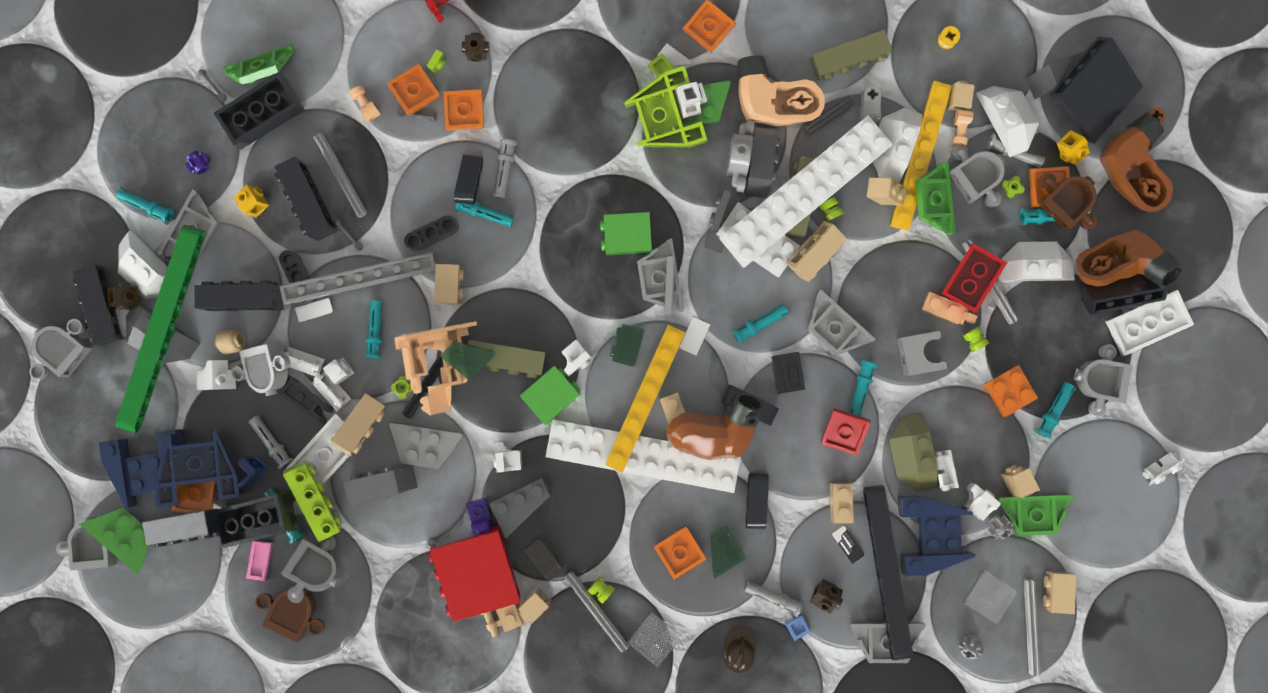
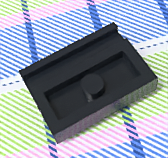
(788, 372)

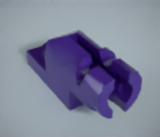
(480, 516)

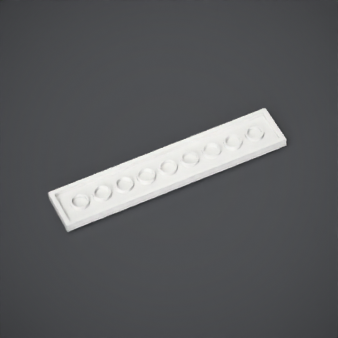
(805, 191)
(649, 456)

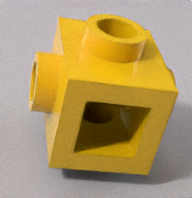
(1073, 147)
(251, 200)

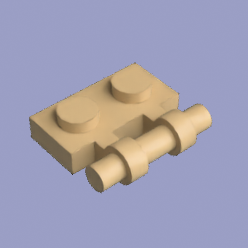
(508, 618)

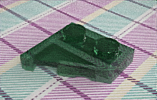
(466, 358)
(724, 551)

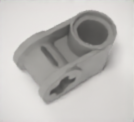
(869, 106)

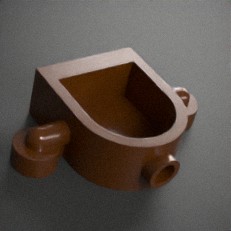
(1069, 200)
(290, 618)

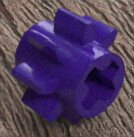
(197, 162)

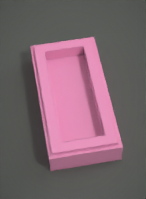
(259, 560)

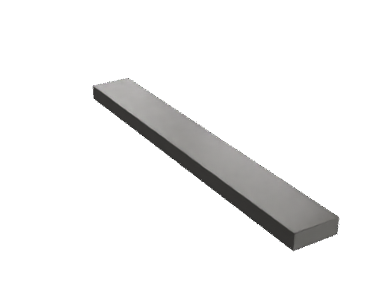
(357, 278)

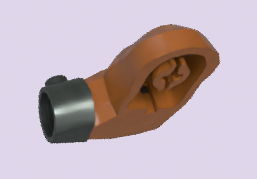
(1135, 171)
(1125, 257)
(716, 435)

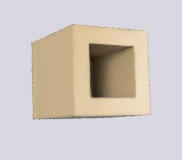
(961, 96)

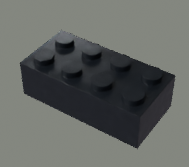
(259, 111)
(305, 199)
(238, 297)
(256, 519)

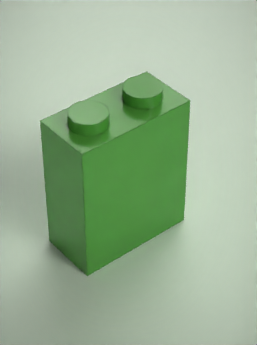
(626, 233)
(550, 394)

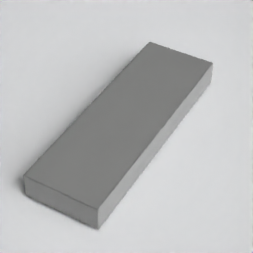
(669, 285)

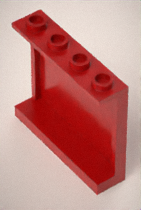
(475, 574)

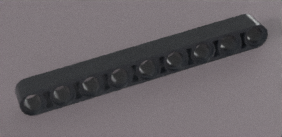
(887, 572)

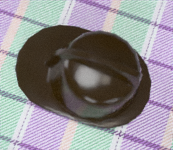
(740, 649)

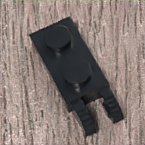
(304, 399)

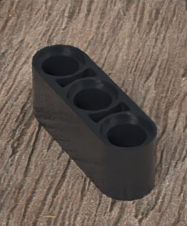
(468, 179)
(422, 232)
(291, 269)
(768, 411)
(757, 501)

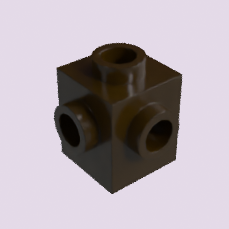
(476, 53)
(123, 296)
(827, 596)

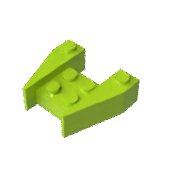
(661, 116)

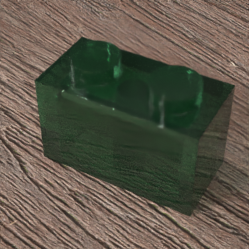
(627, 345)

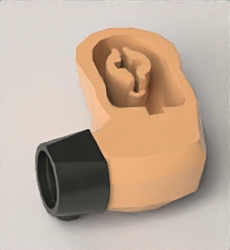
(777, 101)

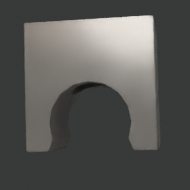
(913, 357)

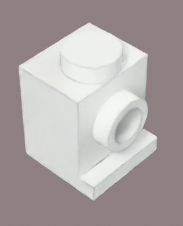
(338, 370)

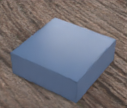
(797, 627)

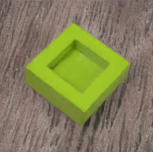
(436, 62)
(660, 65)

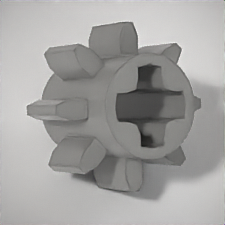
(1000, 527)
(971, 646)

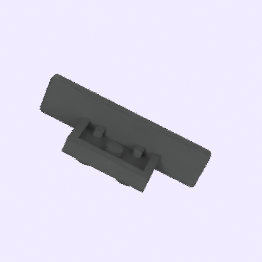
(725, 205)

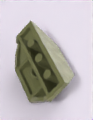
(914, 453)

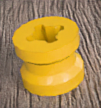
(945, 40)

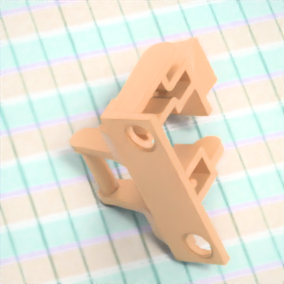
(415, 364)

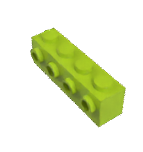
(312, 500)

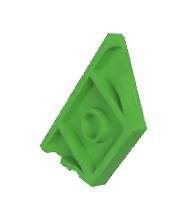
(259, 66)
(712, 109)
(935, 199)
(1036, 513)
(121, 536)

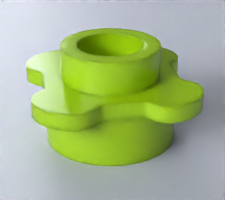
(1007, 185)
(397, 387)

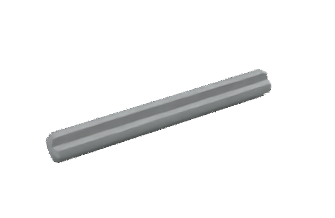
(340, 175)
(998, 295)
(596, 611)
(1032, 627)

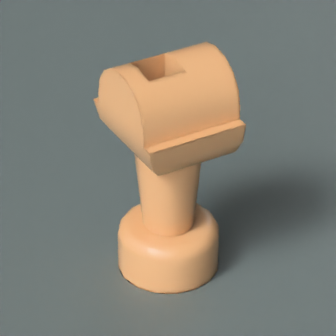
(368, 108)
(961, 120)

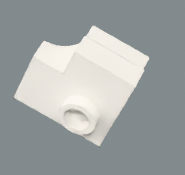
(689, 99)
(576, 357)
(215, 376)
(507, 459)
(980, 501)

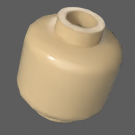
(229, 341)

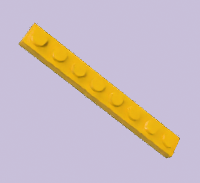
(921, 153)
(645, 399)

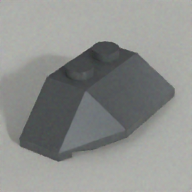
(180, 346)

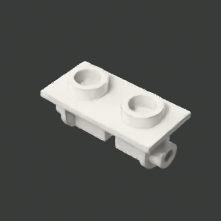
(304, 362)
(331, 392)
(1169, 464)
(946, 470)

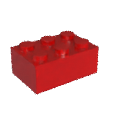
(974, 277)

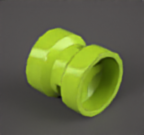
(833, 213)
(975, 338)
(601, 589)

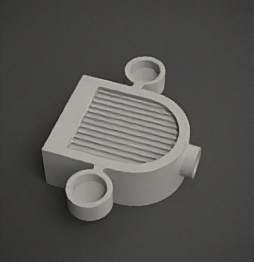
(740, 155)
(978, 175)
(59, 349)
(263, 368)
(1104, 380)
(84, 550)
(311, 568)

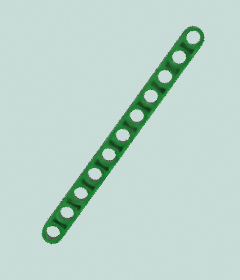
(160, 329)

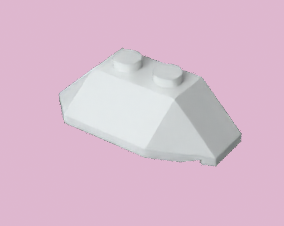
(1010, 117)
(902, 131)
(1037, 263)
(140, 266)

